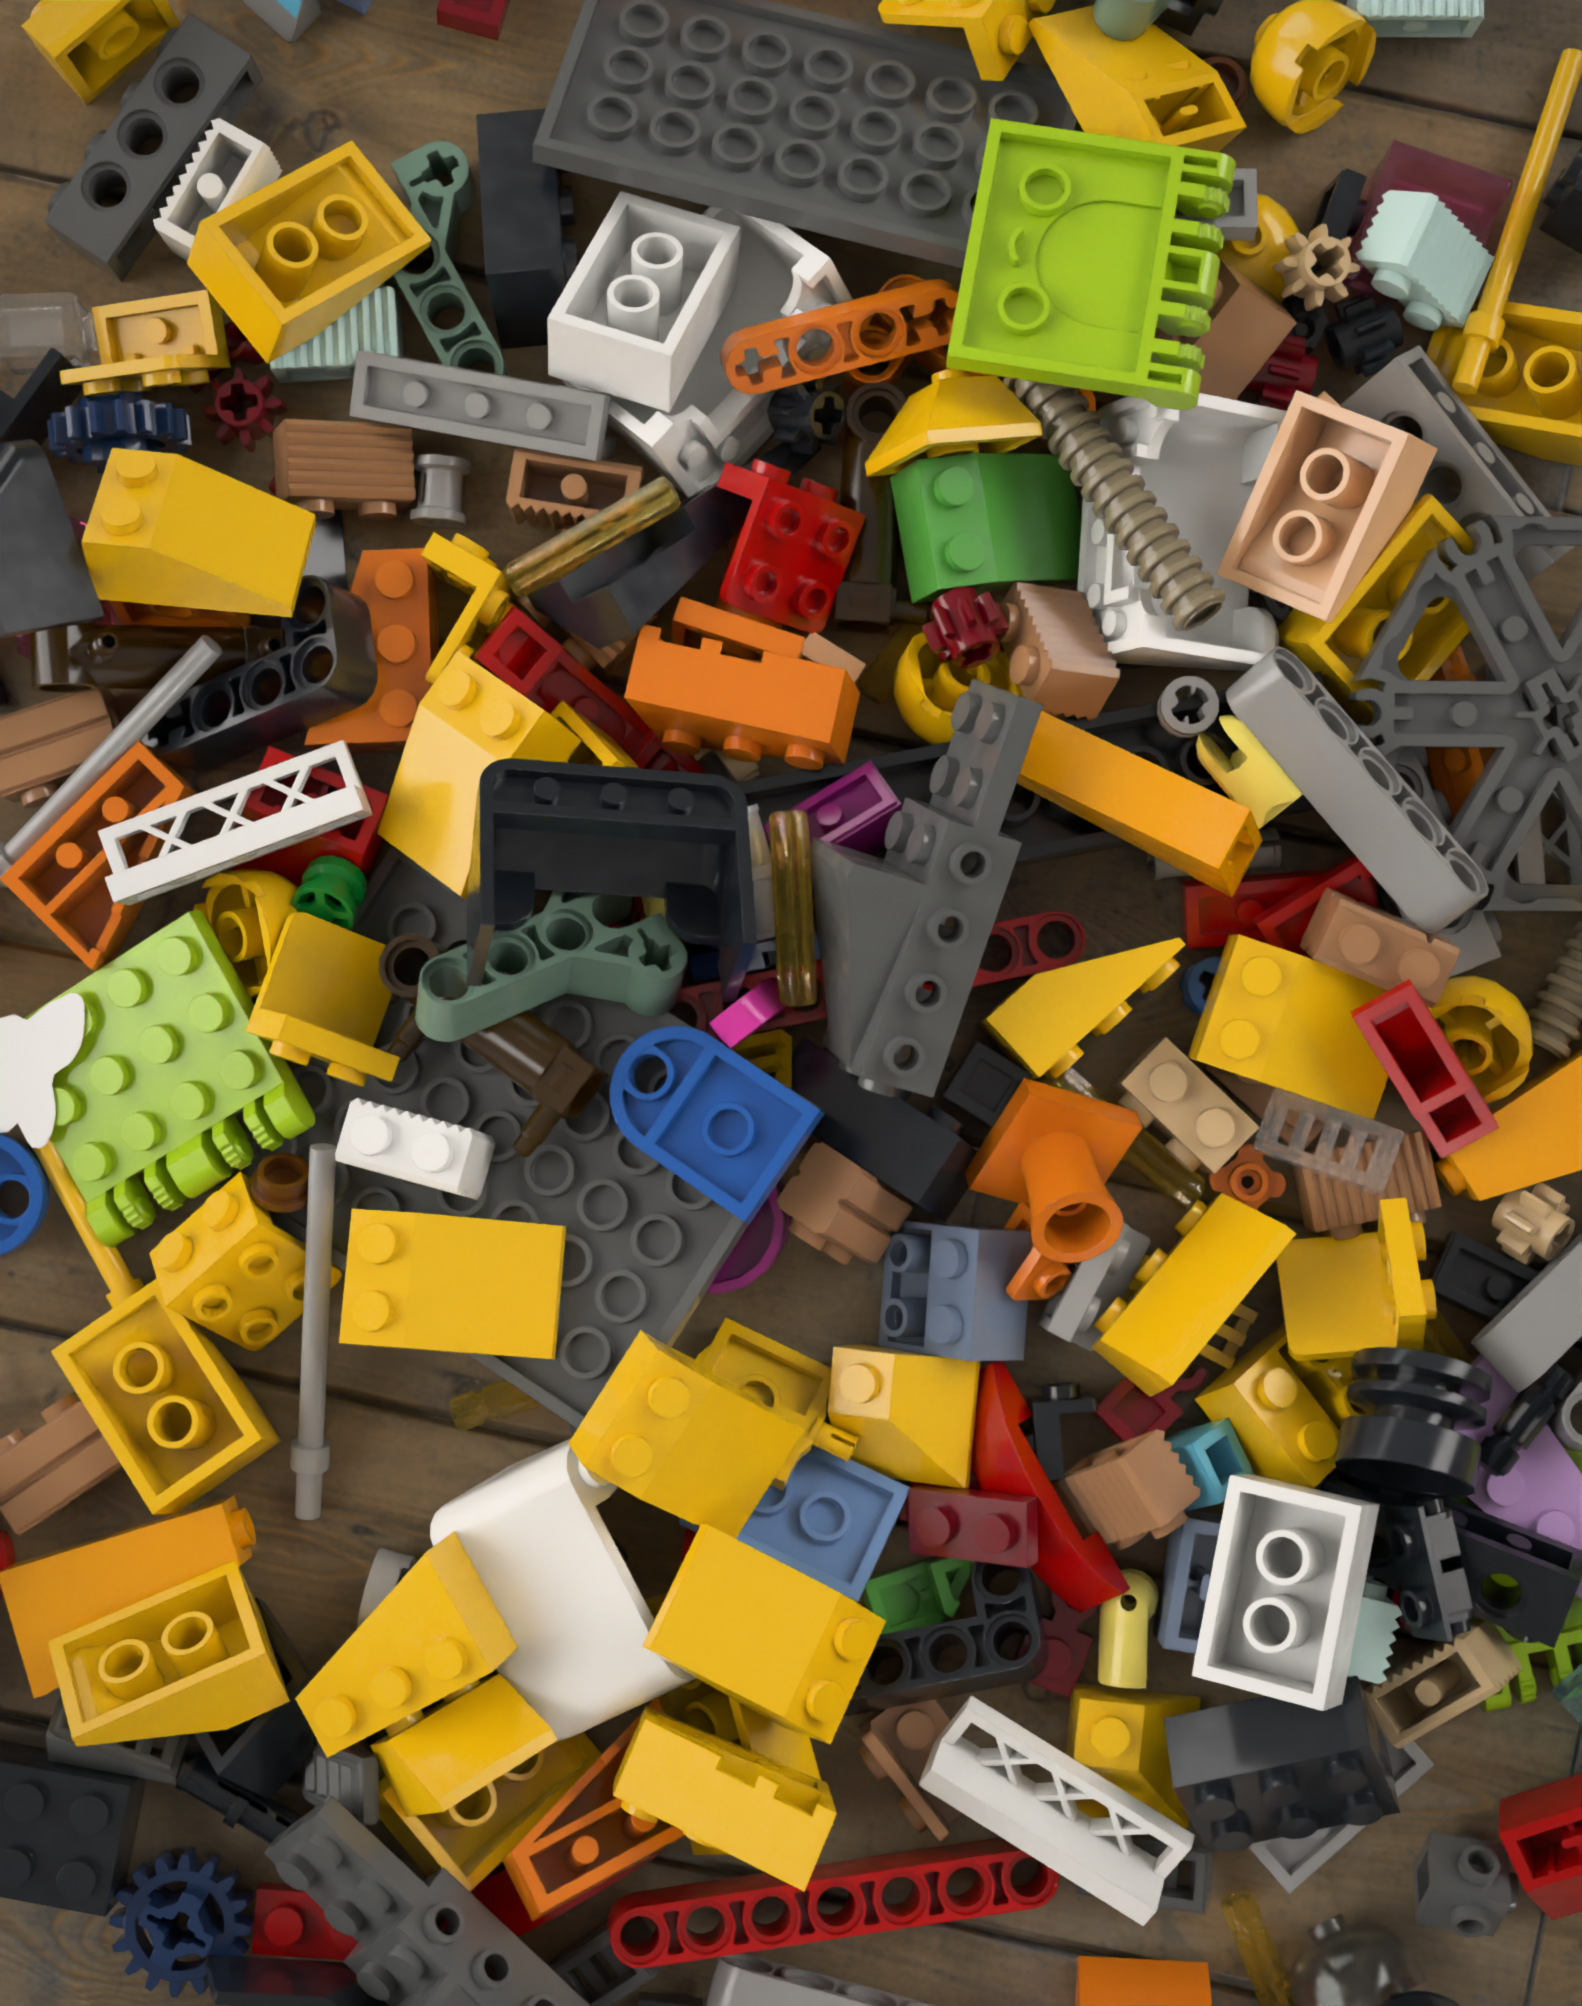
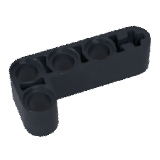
(314, 678)
(982, 1637)

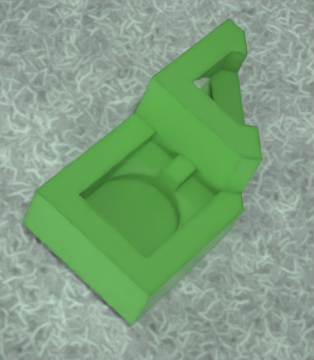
(917, 1592)

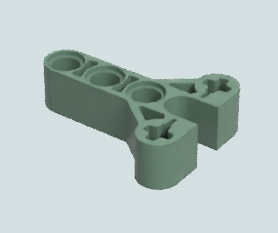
(440, 287)
(623, 965)

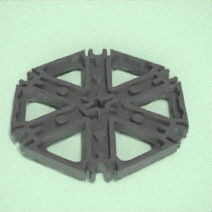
(1491, 713)

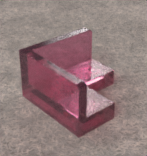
(1466, 190)

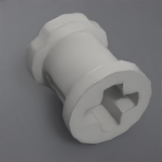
(440, 491)

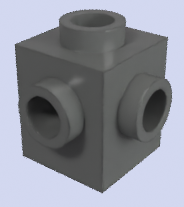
(1463, 1884)

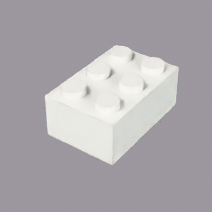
(643, 301)
(1285, 1591)

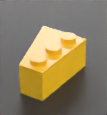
(412, 1650)
(725, 1797)

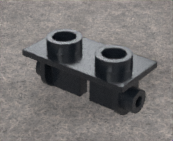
(1431, 1599)

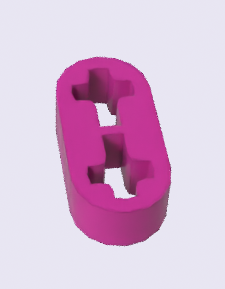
(748, 1013)

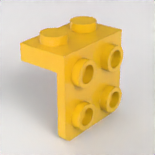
(993, 28)
(154, 344)
(470, 571)
(325, 1000)
(234, 1268)
(1357, 1289)

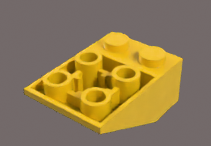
(1137, 86)
(1059, 1007)
(1284, 1409)

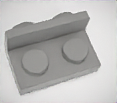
(1093, 1288)

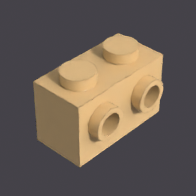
(1185, 1107)

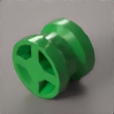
(331, 890)

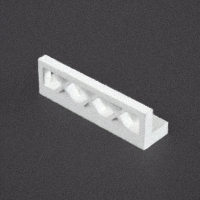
(239, 844)
(1045, 1817)

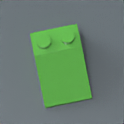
(986, 523)

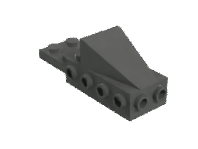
(888, 915)
(399, 1921)

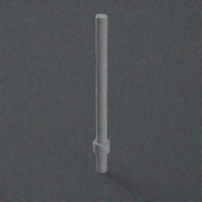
(116, 744)
(311, 1450)

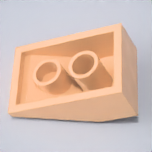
(1324, 505)

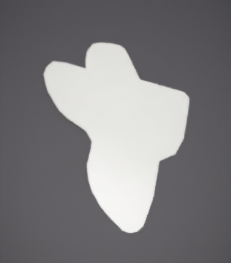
(29, 1059)

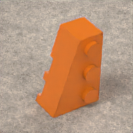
(405, 632)
(740, 704)
(67, 866)
(585, 1838)

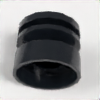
(1416, 1410)

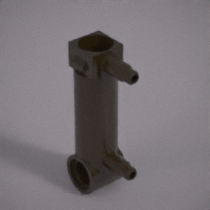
(869, 587)
(135, 655)
(518, 1047)

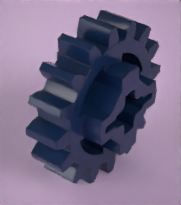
(117, 422)
(159, 1912)

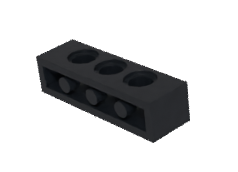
(1488, 1545)

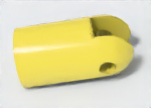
(1250, 774)
(1126, 1633)

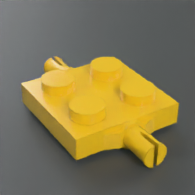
(783, 1382)

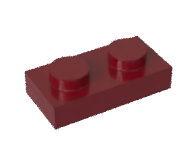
(973, 1525)

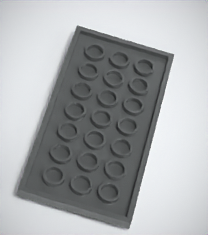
(787, 117)

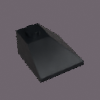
(273, 1745)

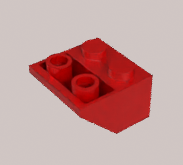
(355, 841)
(1545, 1843)

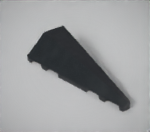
(636, 577)

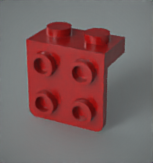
(788, 548)

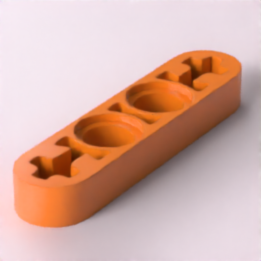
(843, 325)

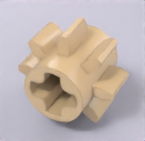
(1297, 271)
(1533, 1223)

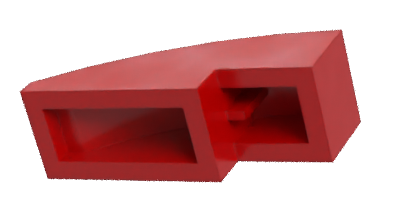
(1425, 1068)

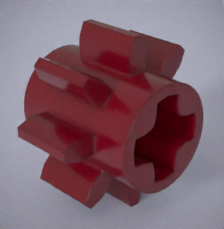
(1284, 373)
(230, 400)
(965, 627)

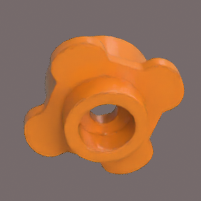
(1248, 1163)

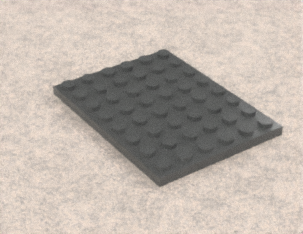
(635, 1232)

